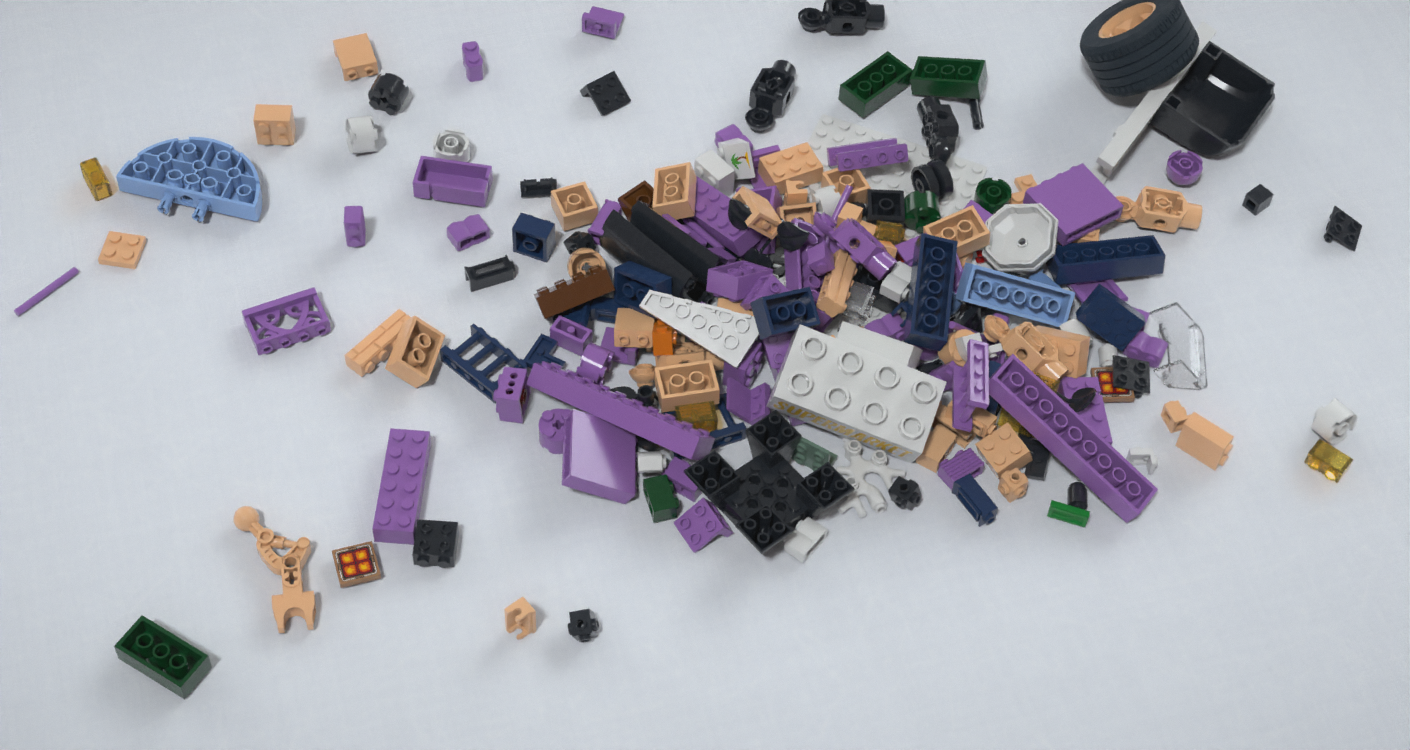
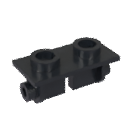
(532, 188)

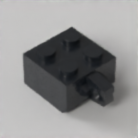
(885, 206)

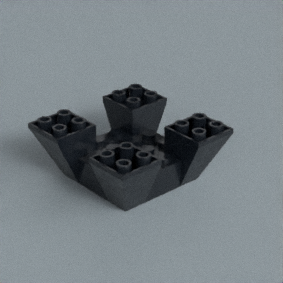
(767, 493)

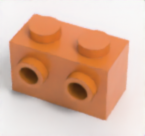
(663, 339)

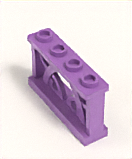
(286, 305)

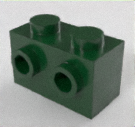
(660, 498)

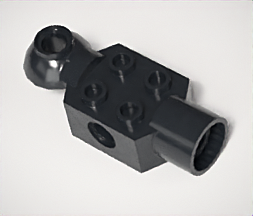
(843, 16)
(770, 95)
(938, 127)

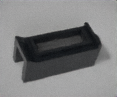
(489, 273)

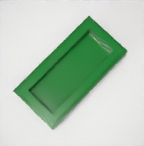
(1068, 513)

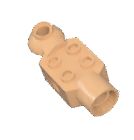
(1161, 210)
(1027, 345)
(682, 353)

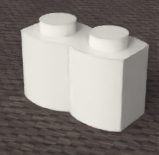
(897, 283)
(650, 462)
(805, 539)

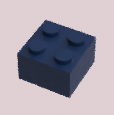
(533, 237)

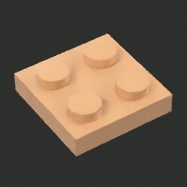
(122, 250)

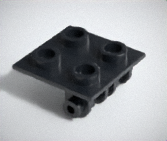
(1343, 229)
(1131, 375)

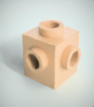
(1013, 484)

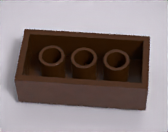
(573, 291)

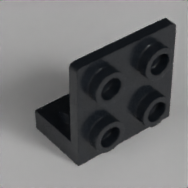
(607, 93)

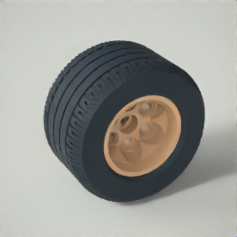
(1138, 45)

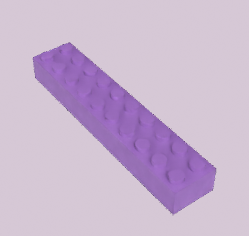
(620, 410)
(1070, 439)

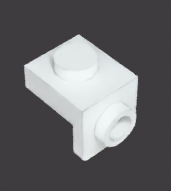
(1143, 456)

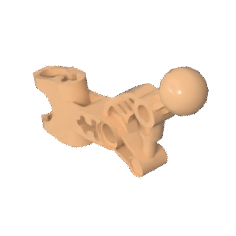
(293, 600)

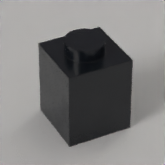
(1257, 199)

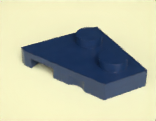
(577, 314)

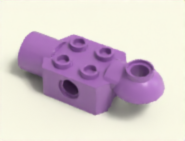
(870, 252)

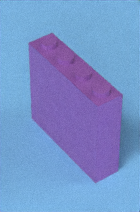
(1076, 201)
(598, 457)

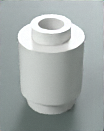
(1106, 355)

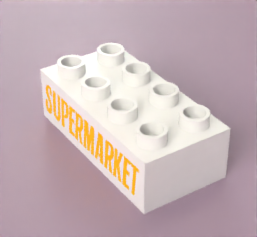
(856, 394)

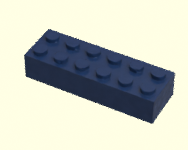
(1106, 260)
(930, 292)

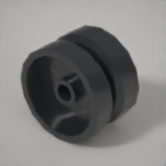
(934, 178)

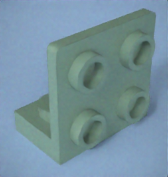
(812, 454)

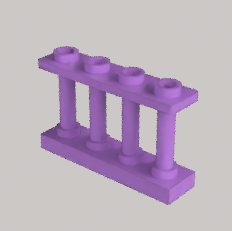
(867, 154)
(970, 385)

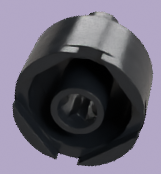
(388, 93)

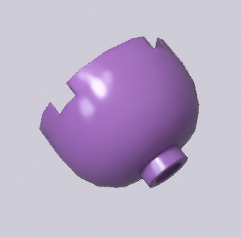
(1184, 167)

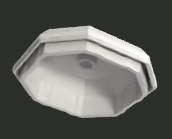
(1018, 224)

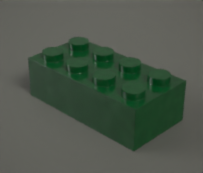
(948, 77)
(875, 84)
(163, 657)

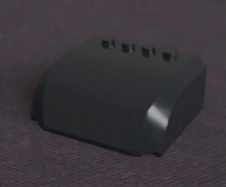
(1215, 103)

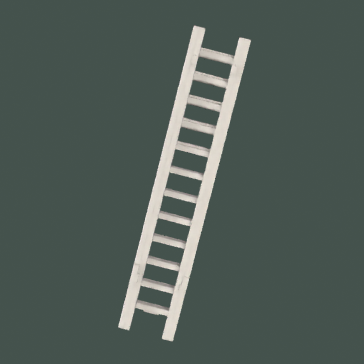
(1132, 129)

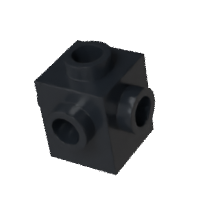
(579, 240)
(905, 493)
(583, 625)

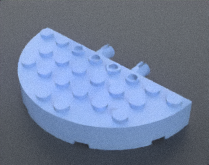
(196, 175)

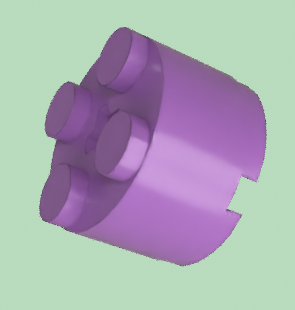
(595, 363)
(551, 429)

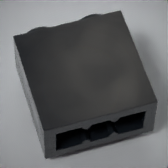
(435, 543)

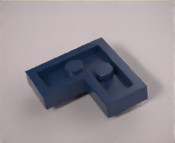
(542, 351)

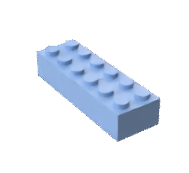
(1014, 295)

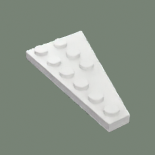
(714, 328)

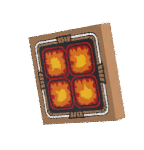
(1108, 392)
(356, 564)

